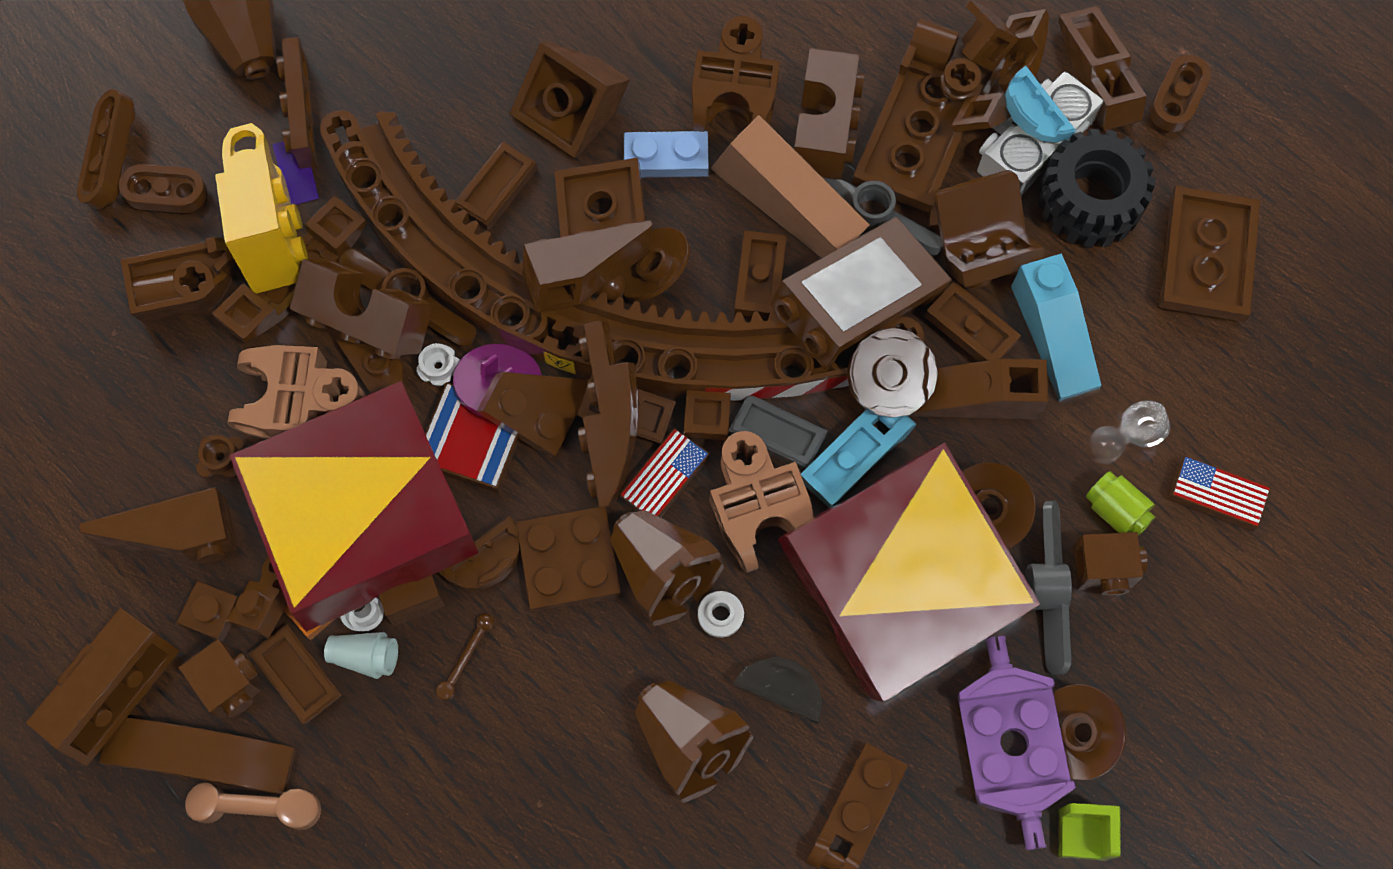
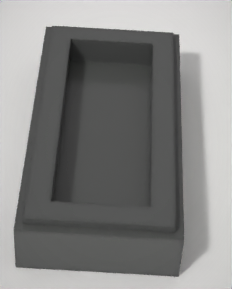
(783, 433)

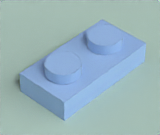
(668, 153)

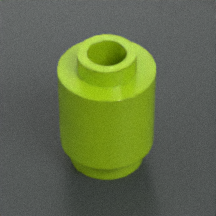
(1121, 504)

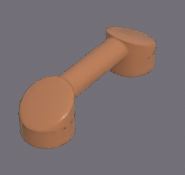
(293, 808)

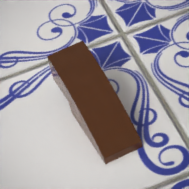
(1103, 66)

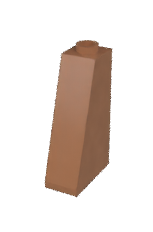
(788, 189)

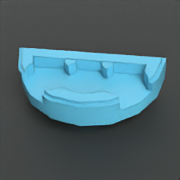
(1035, 110)

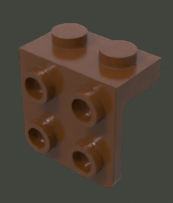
(984, 229)

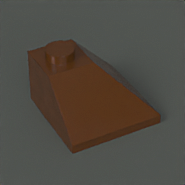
(568, 96)

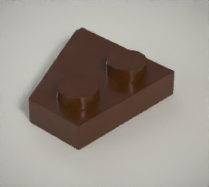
(534, 407)

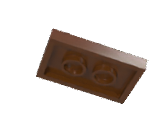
(1210, 254)

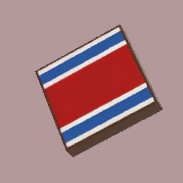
(469, 444)

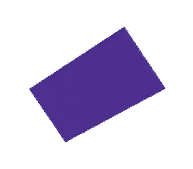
(299, 181)

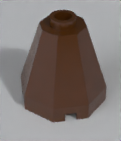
(238, 32)
(664, 564)
(690, 737)

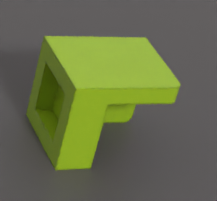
(1089, 831)

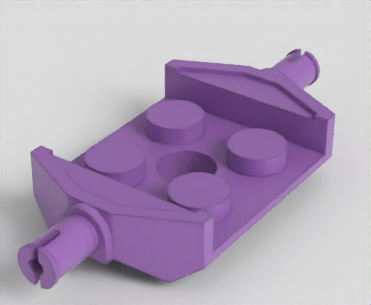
(1021, 703)

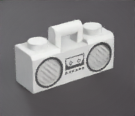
(1028, 155)

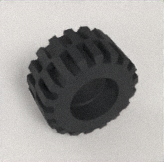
(1106, 160)

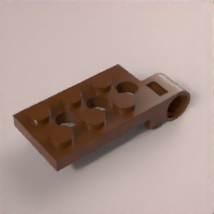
(934, 150)

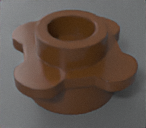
(209, 449)

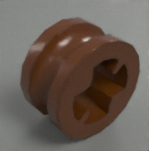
(969, 72)

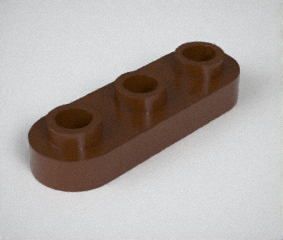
(105, 149)

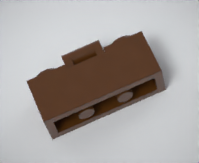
(102, 687)

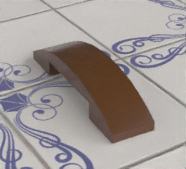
(991, 107)
(327, 237)
(200, 755)

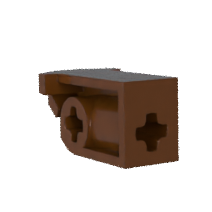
(162, 280)

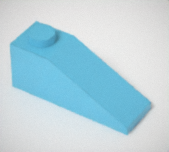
(1057, 325)

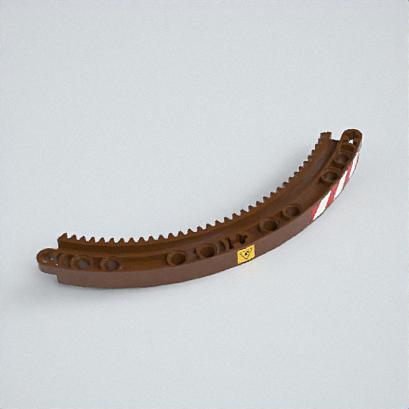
(459, 258)

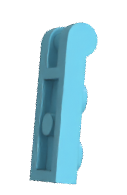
(853, 456)

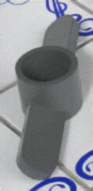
(884, 195)
(1053, 590)

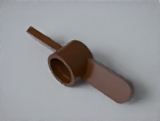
(380, 277)

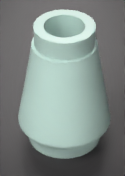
(364, 653)

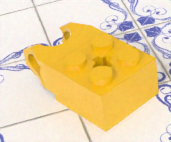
(259, 214)

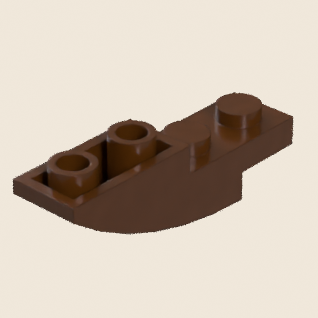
(613, 432)

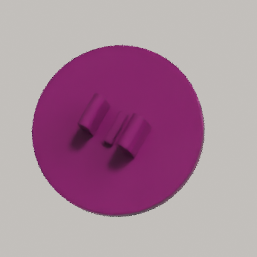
(479, 367)

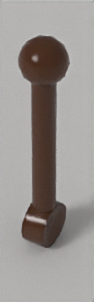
(446, 689)

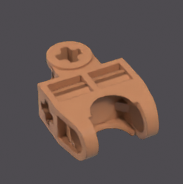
(296, 389)
(756, 497)

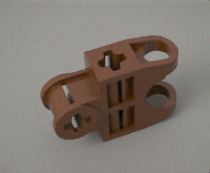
(734, 76)

